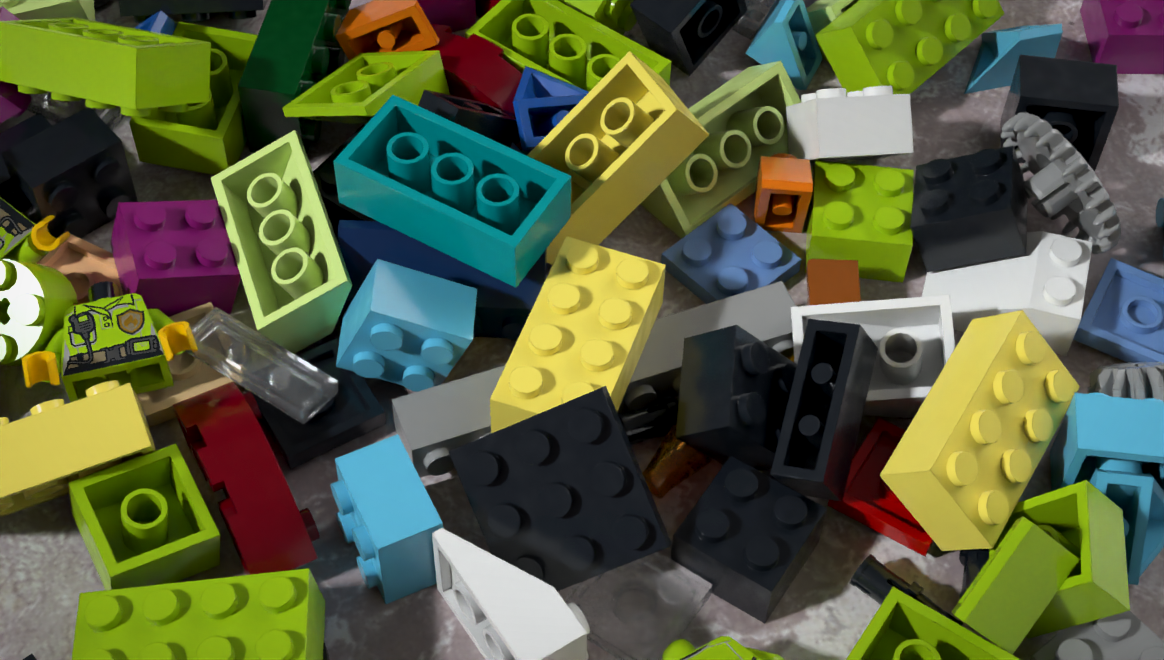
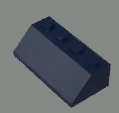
(499, 306)

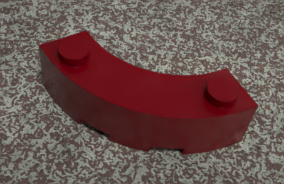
(478, 71)
(236, 457)

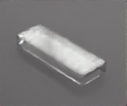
(262, 366)

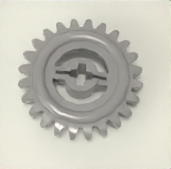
(1062, 181)

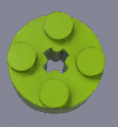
(30, 308)

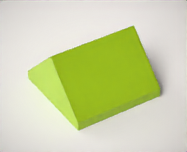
(1015, 585)

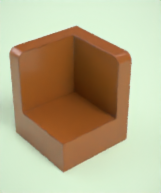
(832, 281)

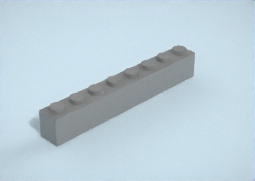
(459, 411)

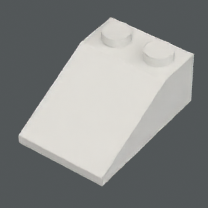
(1042, 283)
(911, 340)
(504, 607)

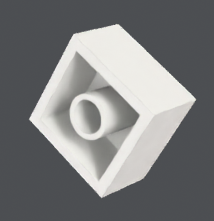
(851, 127)

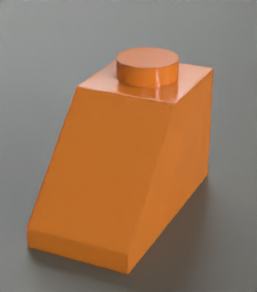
(386, 28)
(782, 192)

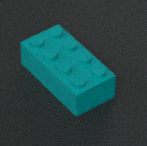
(453, 189)

